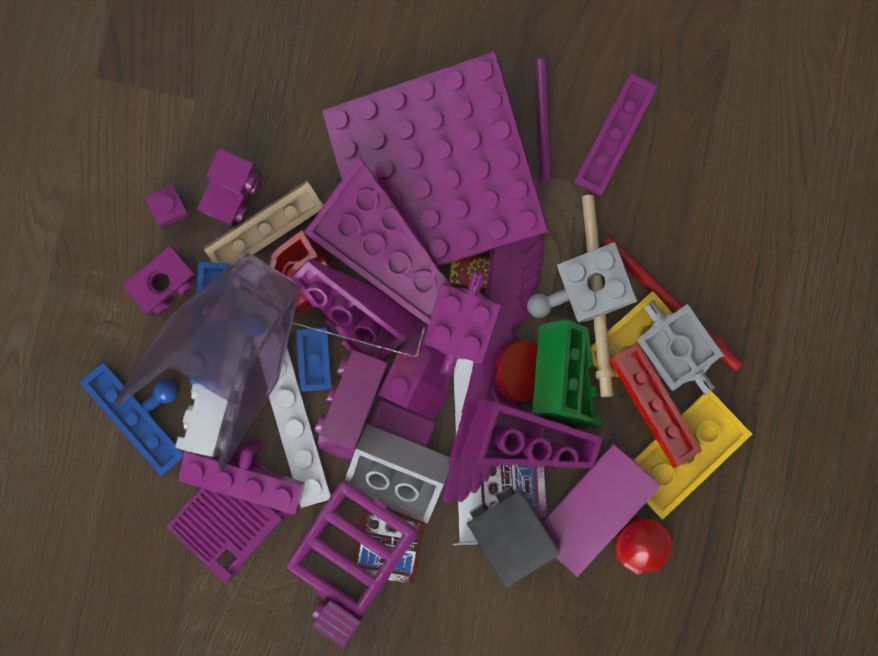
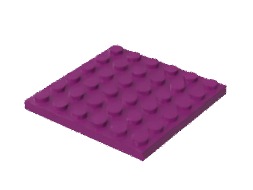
(446, 158)

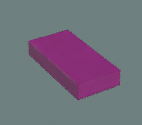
(402, 423)

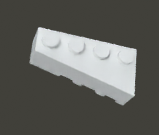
(204, 422)

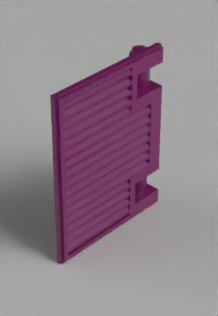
(219, 523)

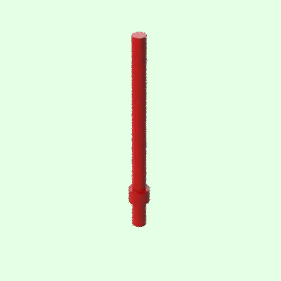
(669, 300)

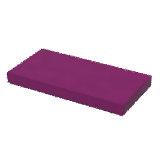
(599, 507)

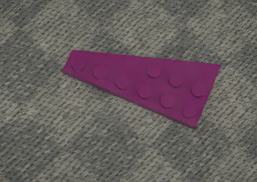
(375, 240)

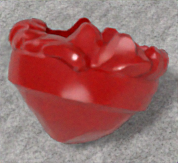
(643, 545)

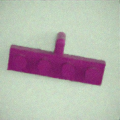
(242, 480)

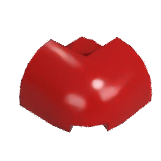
(293, 255)

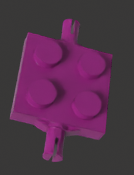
(462, 323)

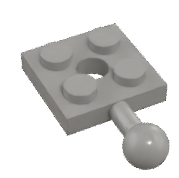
(576, 277)

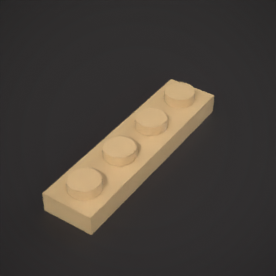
(265, 225)

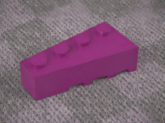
(519, 438)

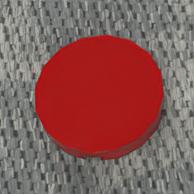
(517, 371)

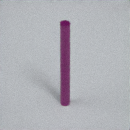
(543, 119)

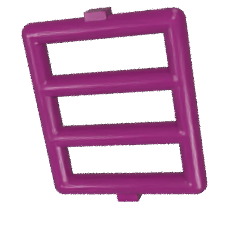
(312, 540)

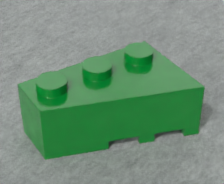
(563, 377)

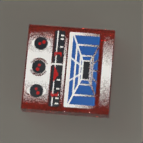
(406, 568)

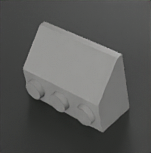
(398, 472)

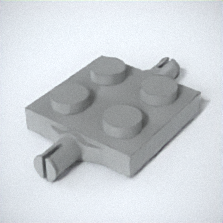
(679, 347)

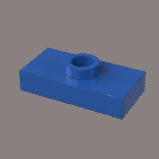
(313, 359)

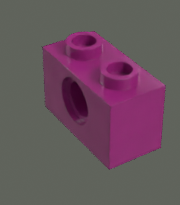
(142, 284)

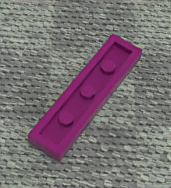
(615, 134)

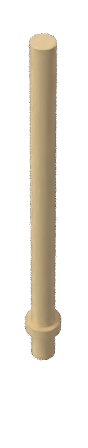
(604, 371)

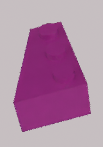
(350, 404)

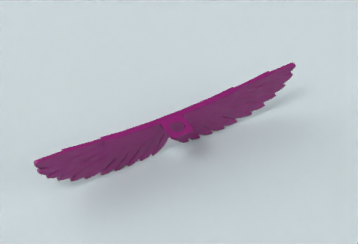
(509, 282)

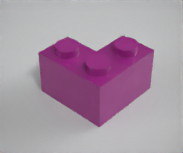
(229, 188)

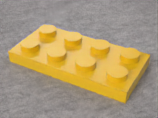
(718, 436)

